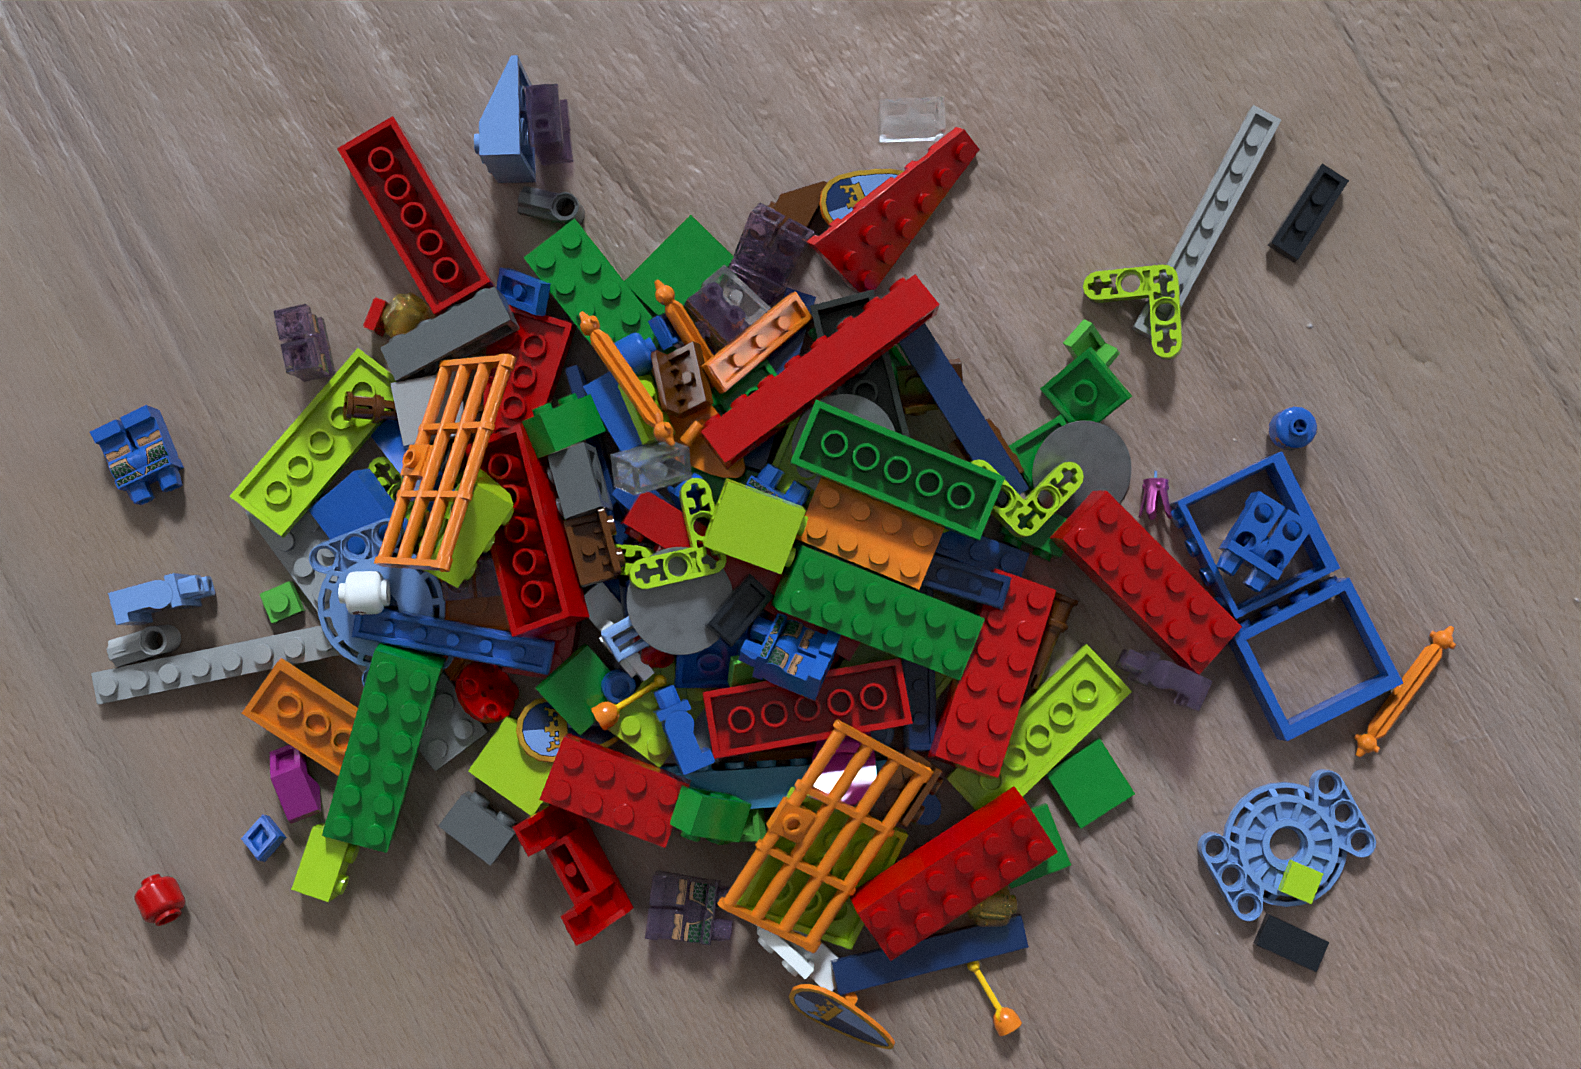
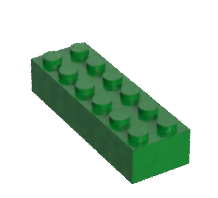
(897, 470)
(877, 611)
(383, 746)

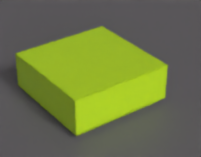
(1300, 881)

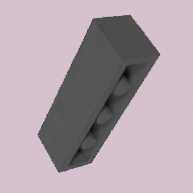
(451, 336)

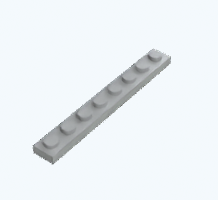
(1213, 212)
(212, 664)

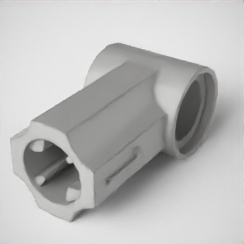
(143, 644)

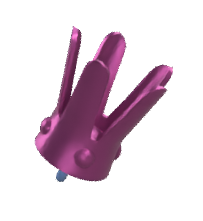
(1152, 489)

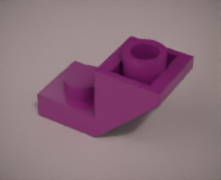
(294, 787)

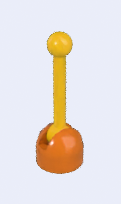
(608, 713)
(1004, 1019)

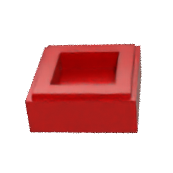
(373, 320)

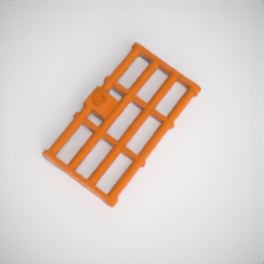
(424, 462)
(803, 826)

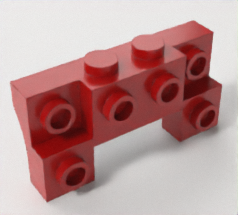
(581, 868)

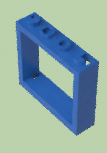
(1293, 499)
(1287, 729)

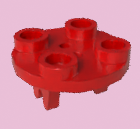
(495, 703)

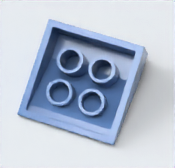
(504, 129)

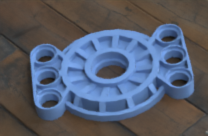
(407, 586)
(1309, 818)

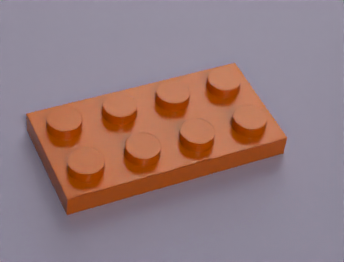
(870, 534)
(304, 714)

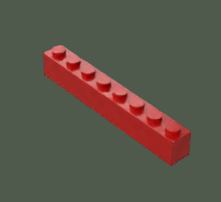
(819, 371)
(665, 528)

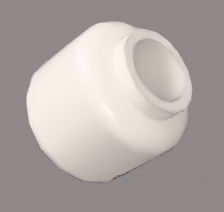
(365, 592)

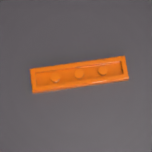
(757, 342)

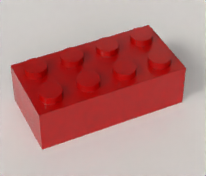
(613, 789)

